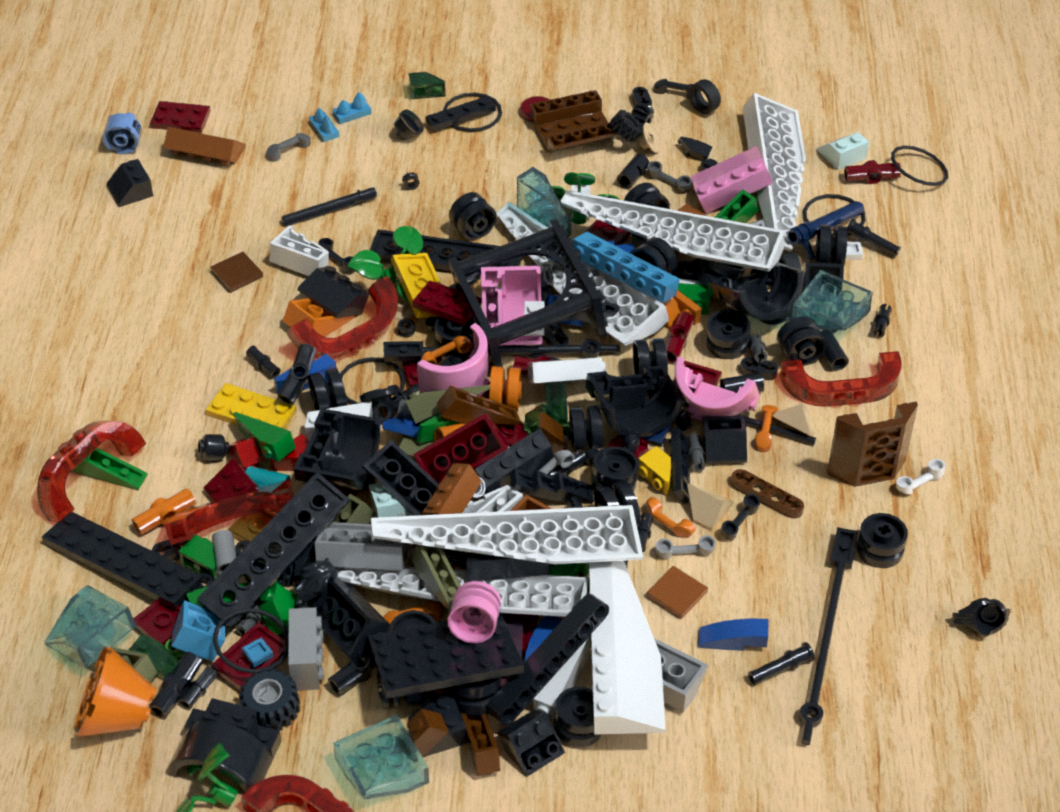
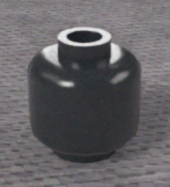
(213, 447)

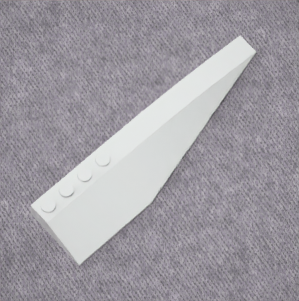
(779, 140)
(687, 232)
(638, 312)
(530, 535)
(520, 595)
(624, 658)

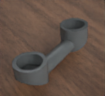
(273, 152)
(655, 171)

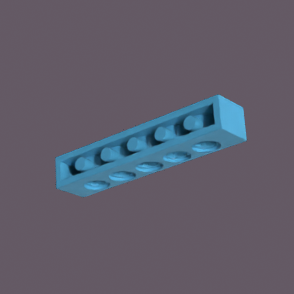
(626, 267)

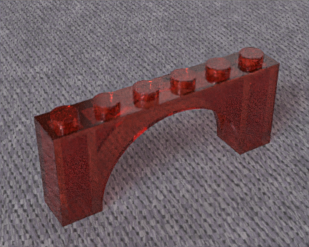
(189, 522)

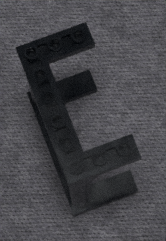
(553, 245)

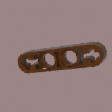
(769, 491)

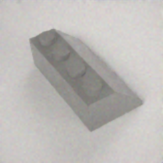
(354, 547)
(680, 676)

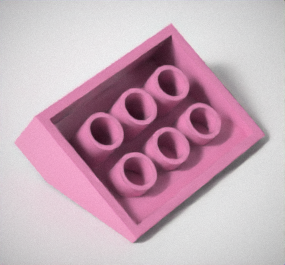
(723, 181)

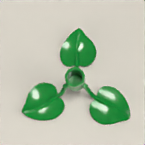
(578, 179)
(368, 262)
(218, 790)

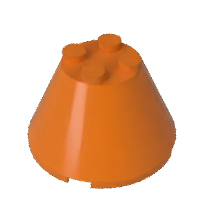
(114, 697)

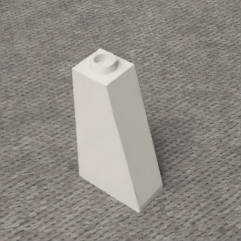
(563, 369)
(562, 680)

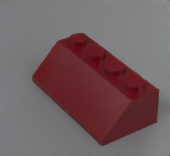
(469, 444)

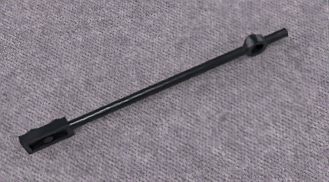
(414, 350)
(842, 558)

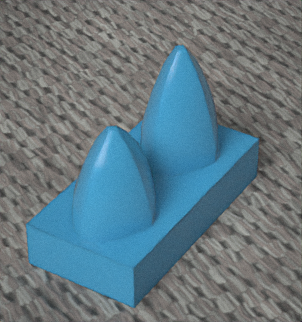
(350, 111)
(323, 126)

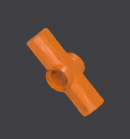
(160, 509)

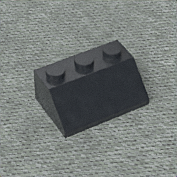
(334, 292)

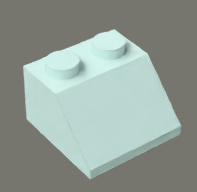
(845, 150)
(384, 503)

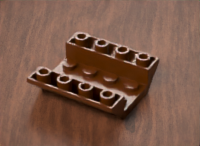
(571, 121)
(873, 450)

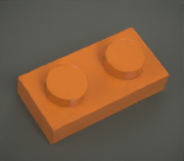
(687, 305)

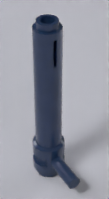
(806, 231)

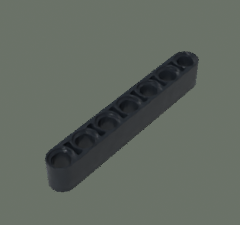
(548, 659)

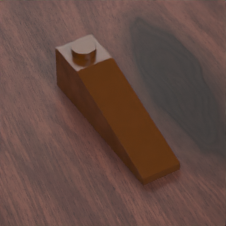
(466, 406)
(481, 744)

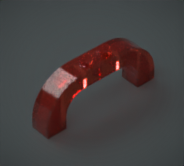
(386, 304)
(846, 391)
(55, 471)
(291, 790)

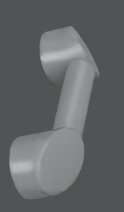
(563, 457)
(705, 547)

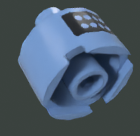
(122, 133)

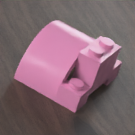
(504, 305)
(466, 374)
(710, 399)

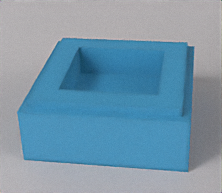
(257, 652)

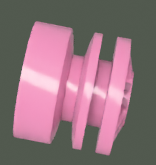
(474, 612)

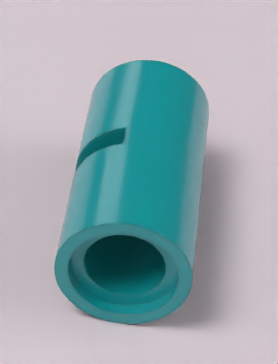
(264, 477)

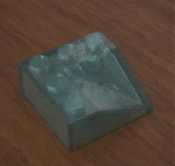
(539, 200)
(833, 302)
(89, 625)
(381, 760)

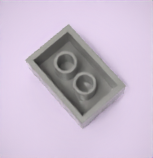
(306, 648)

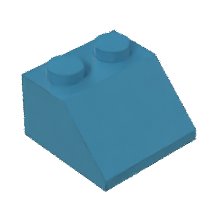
(196, 630)

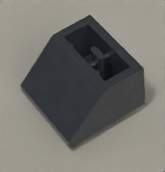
(724, 439)
(531, 741)

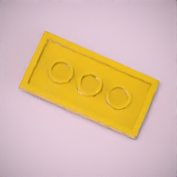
(414, 274)
(236, 399)

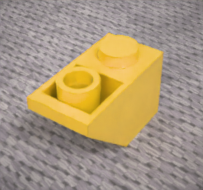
(656, 467)

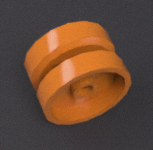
(509, 389)

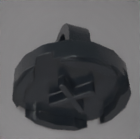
(381, 398)

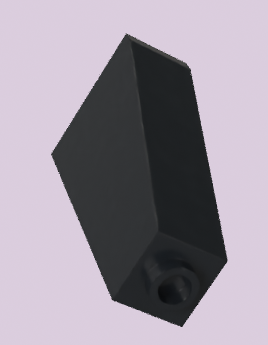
(492, 567)

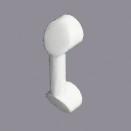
(935, 471)

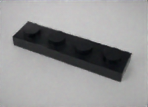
(460, 113)
(680, 464)

